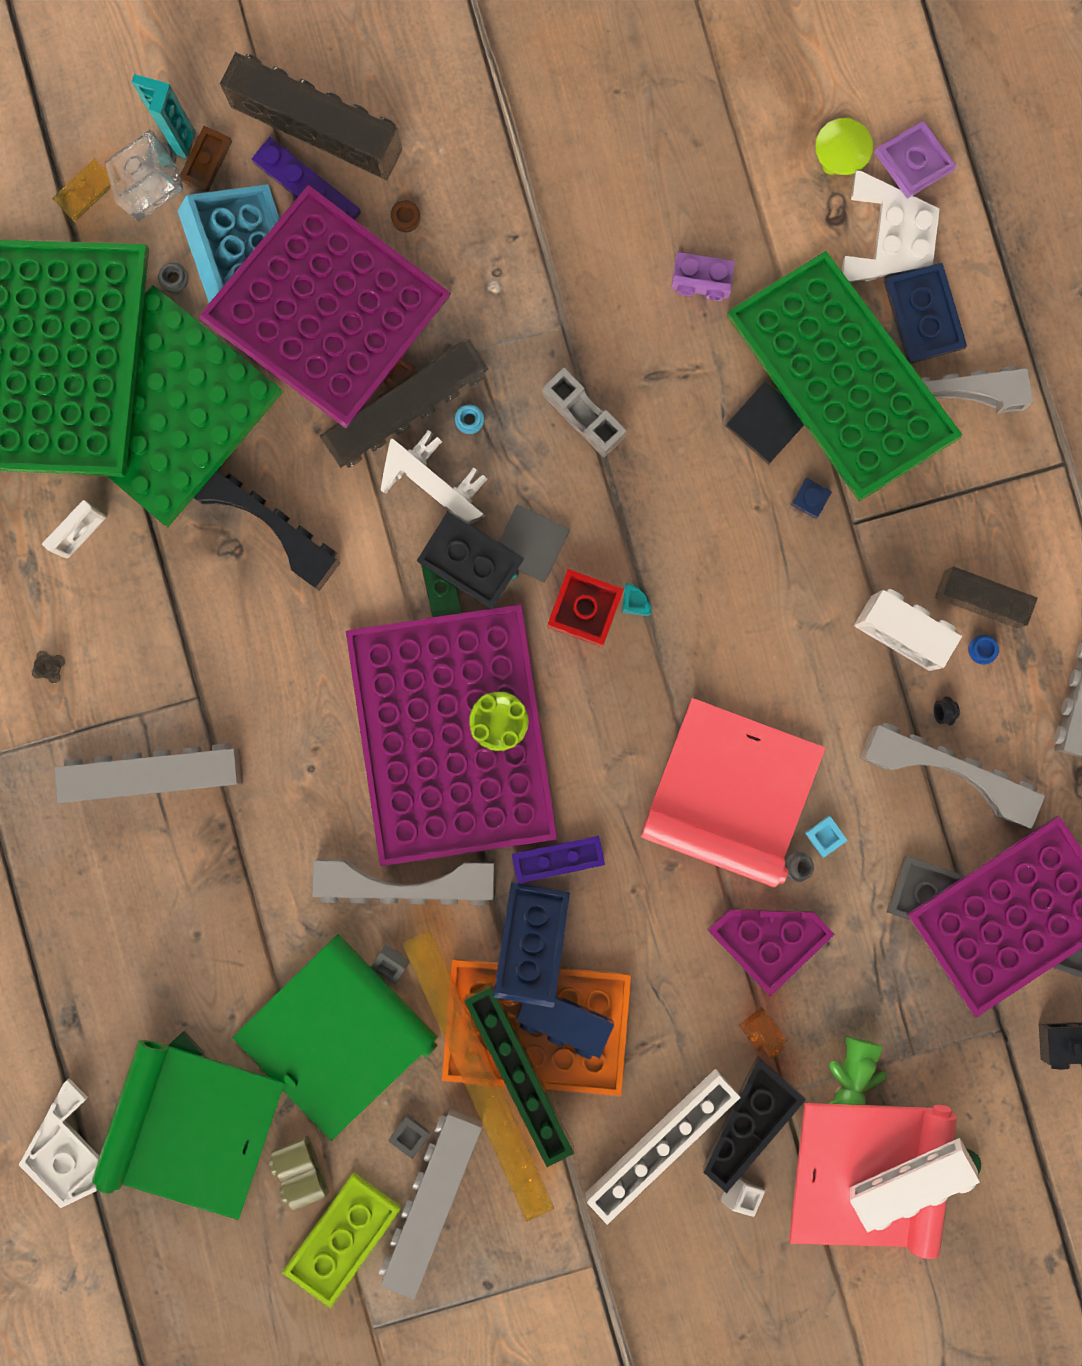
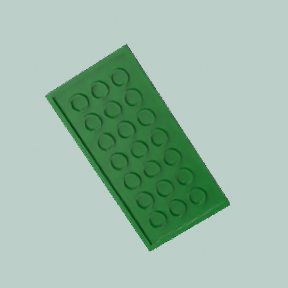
(843, 376)

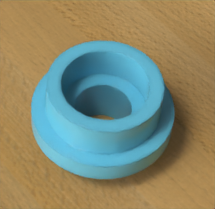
(464, 411)

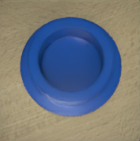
(983, 649)

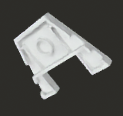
(904, 231)
(58, 1155)

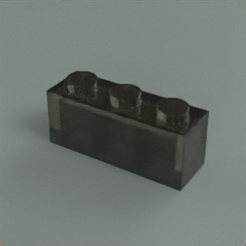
(986, 597)

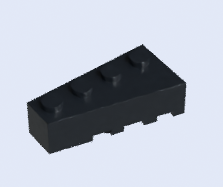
(751, 1124)

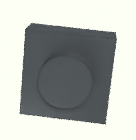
(390, 964)
(409, 1136)

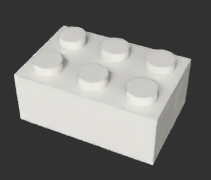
(908, 630)

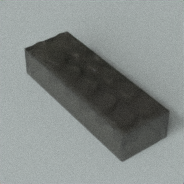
(312, 115)

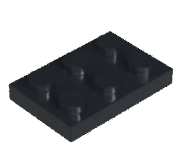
(470, 559)

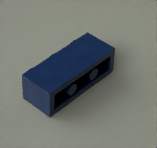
(568, 1024)

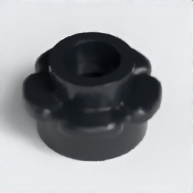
(946, 711)

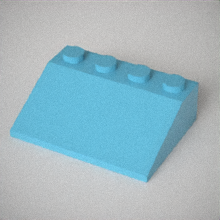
(225, 230)

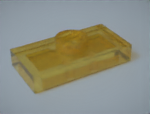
(83, 190)

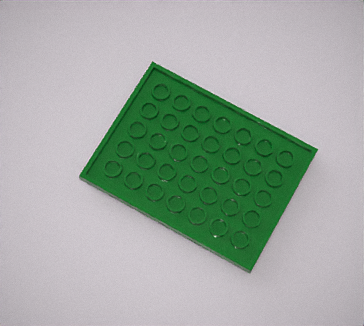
(69, 354)

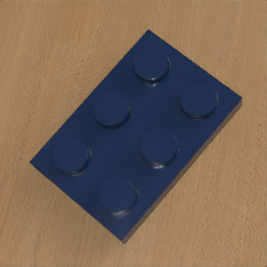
(925, 313)

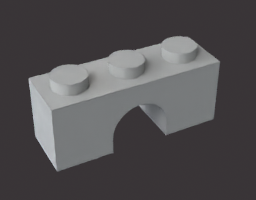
(575, 406)

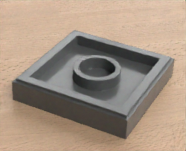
(535, 540)

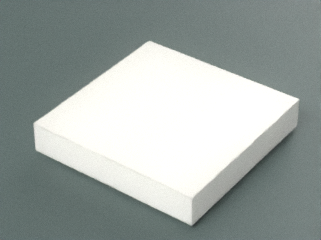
(74, 530)

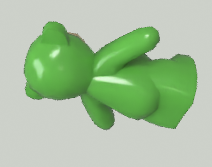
(857, 1072)

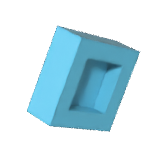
(826, 836)

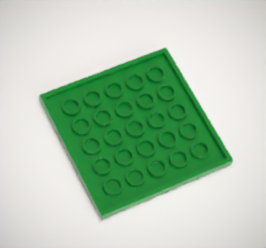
(188, 408)

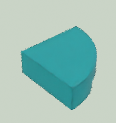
(635, 601)

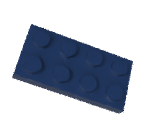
(531, 945)

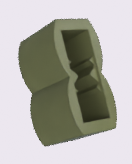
(299, 1173)

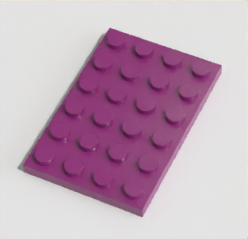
(1008, 917)

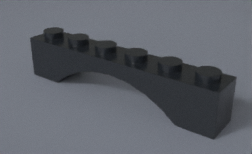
(305, 557)

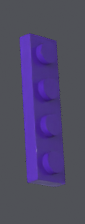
(296, 176)

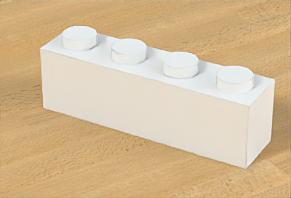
(914, 1185)

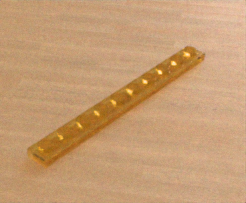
(478, 1075)

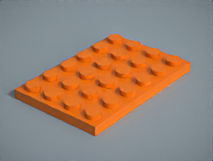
(556, 1065)

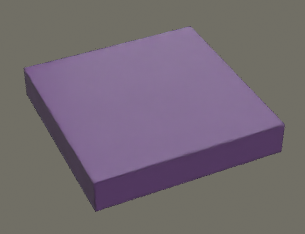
(915, 159)

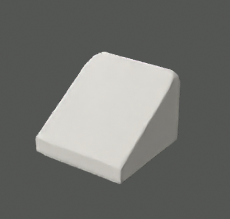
(744, 1197)

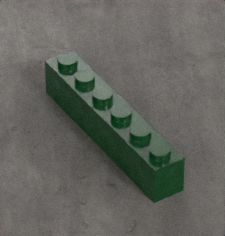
(519, 1075)

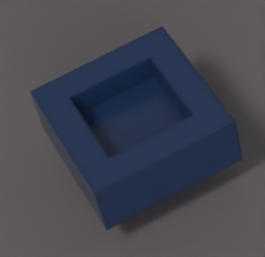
(811, 498)

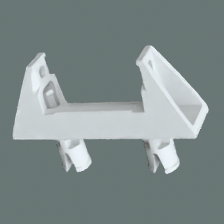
(414, 464)

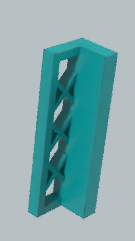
(166, 112)

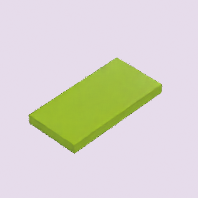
(341, 1240)

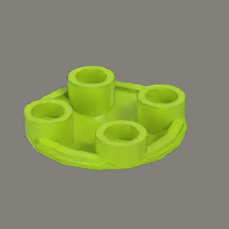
(843, 146)
(498, 721)

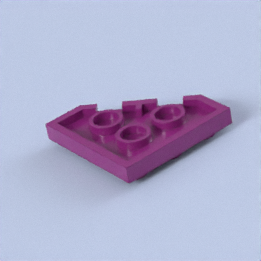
(770, 942)

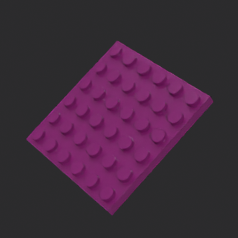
(325, 306)

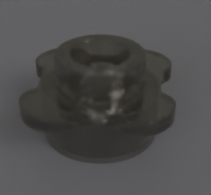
(40, 671)

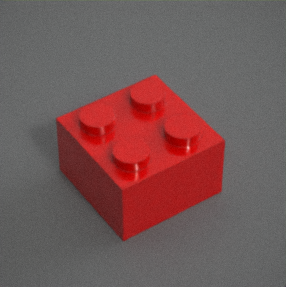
(585, 608)

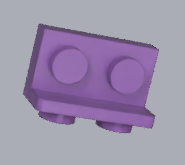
(702, 276)

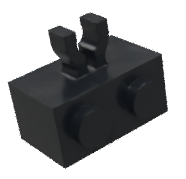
(1061, 1044)

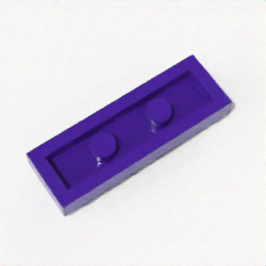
(558, 859)

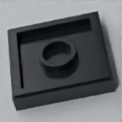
(765, 423)

